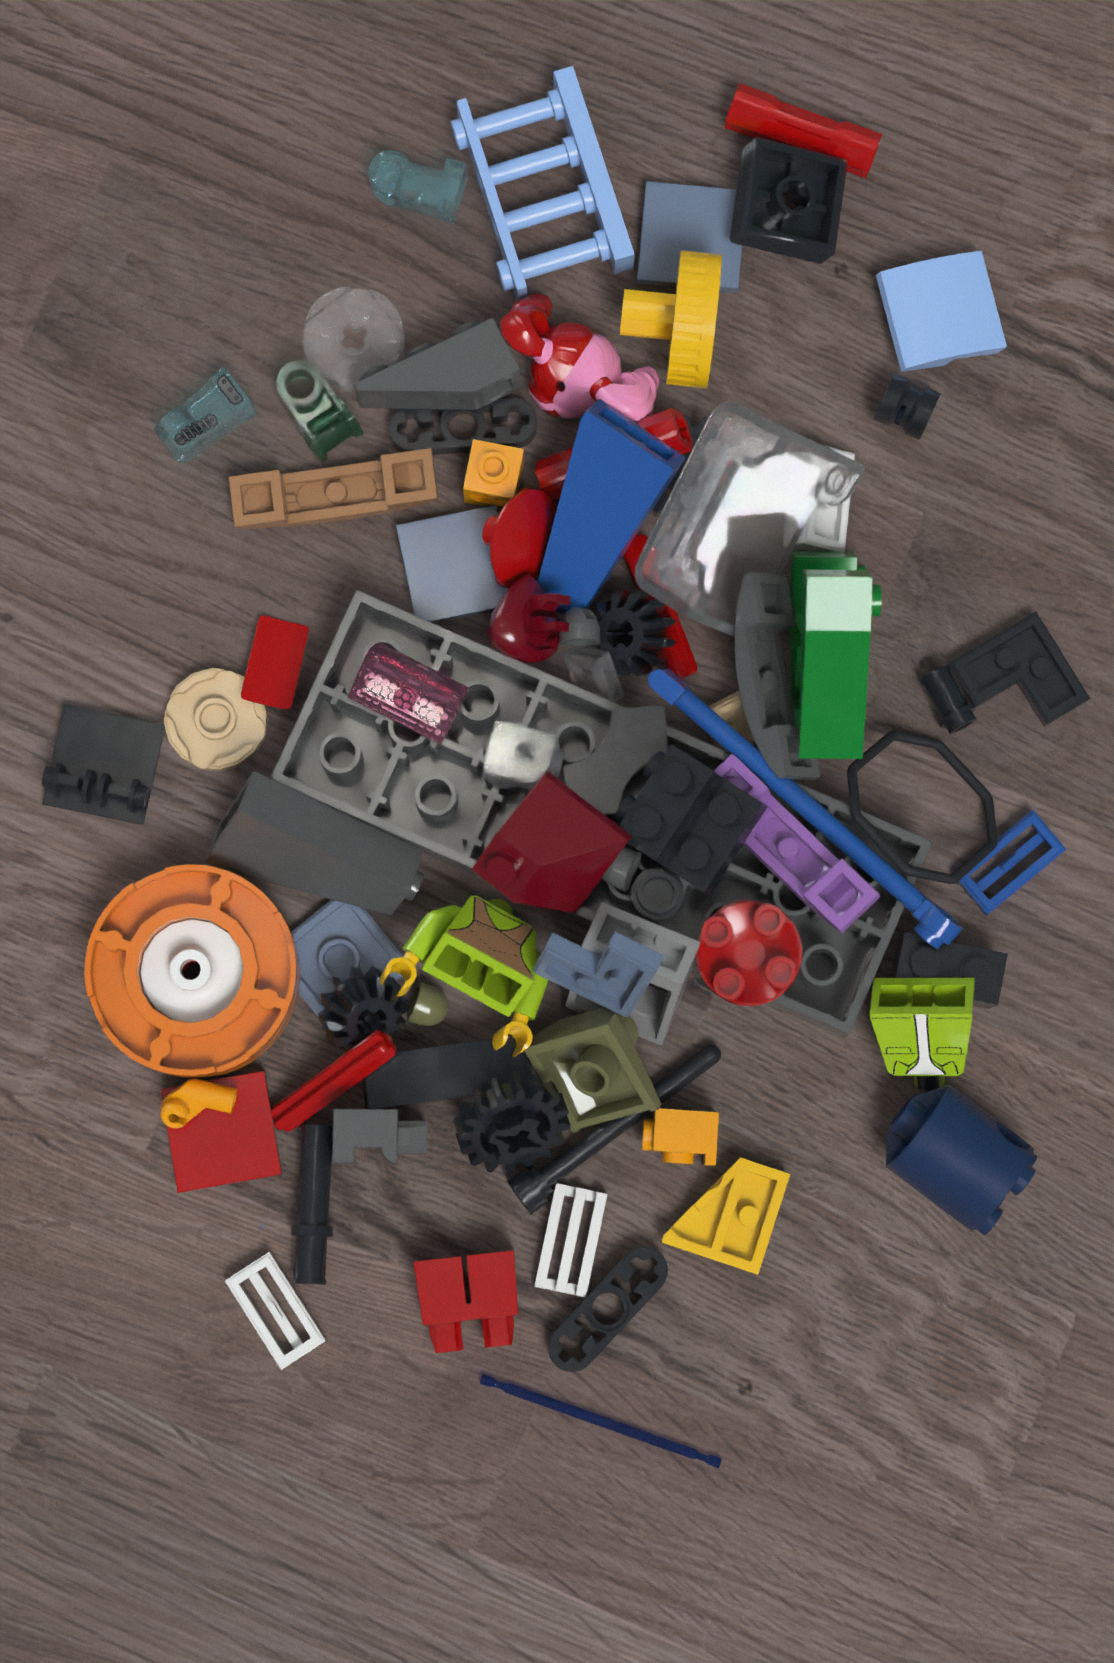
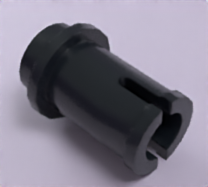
(948, 700)

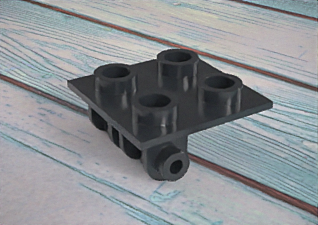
(103, 764)

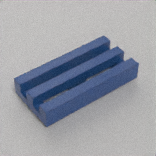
(975, 890)

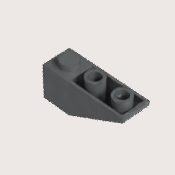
(453, 374)

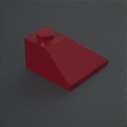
(551, 849)

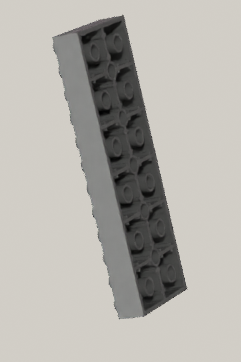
(444, 805)

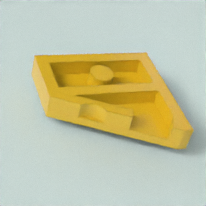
(733, 1216)

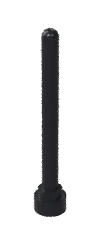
(536, 1184)

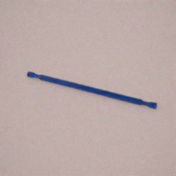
(600, 1421)

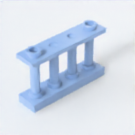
(578, 149)

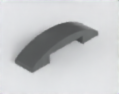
(762, 677)

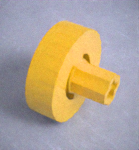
(681, 317)

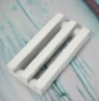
(252, 1272)
(561, 1283)

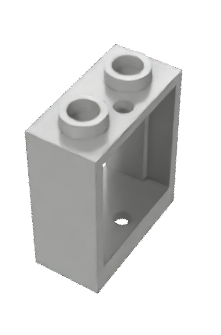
(655, 1007)

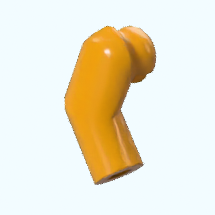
(194, 1097)

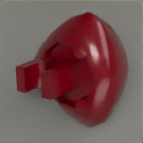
(526, 622)

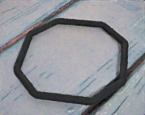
(879, 840)

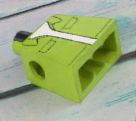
(923, 1026)

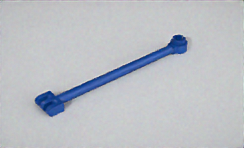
(935, 923)

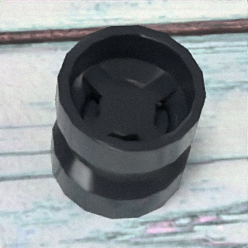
(906, 406)

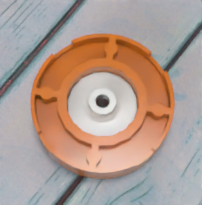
(142, 959)

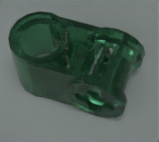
(320, 417)

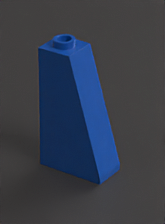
(604, 501)

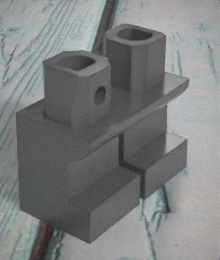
(375, 1130)

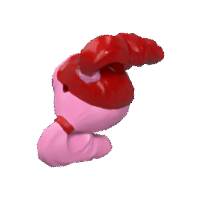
(577, 358)

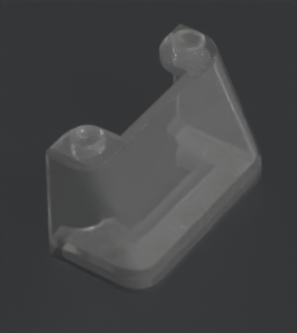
(737, 511)

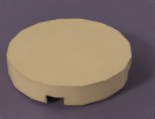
(212, 722)

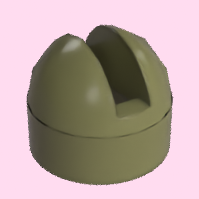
(427, 1006)

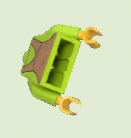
(482, 955)

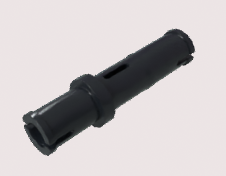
(313, 1205)

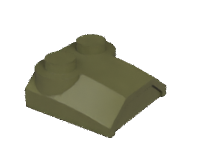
(594, 1066)

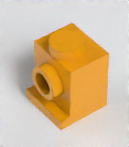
(682, 1135)

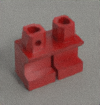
(445, 1302)

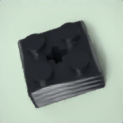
(812, 184)

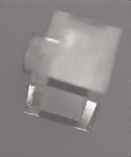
(521, 755)

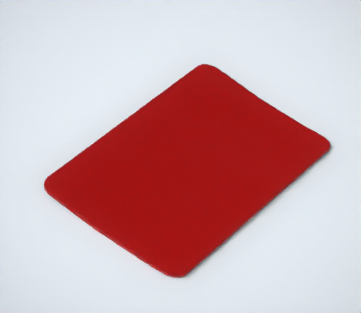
(274, 662)

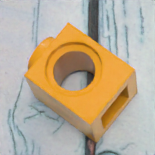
(492, 474)

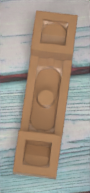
(334, 493)

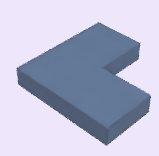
(610, 980)

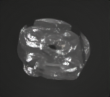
(357, 310)

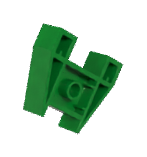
(830, 651)

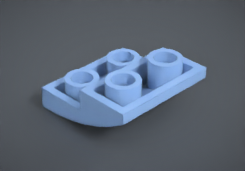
(941, 310)

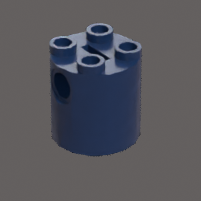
(958, 1156)

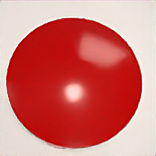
(520, 536)
(749, 953)

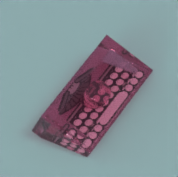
(408, 692)

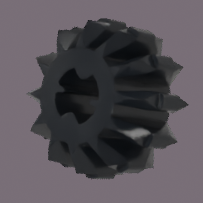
(648, 632)
(362, 1007)

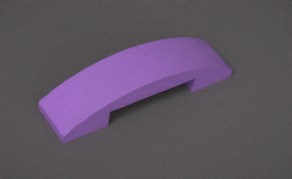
(799, 857)

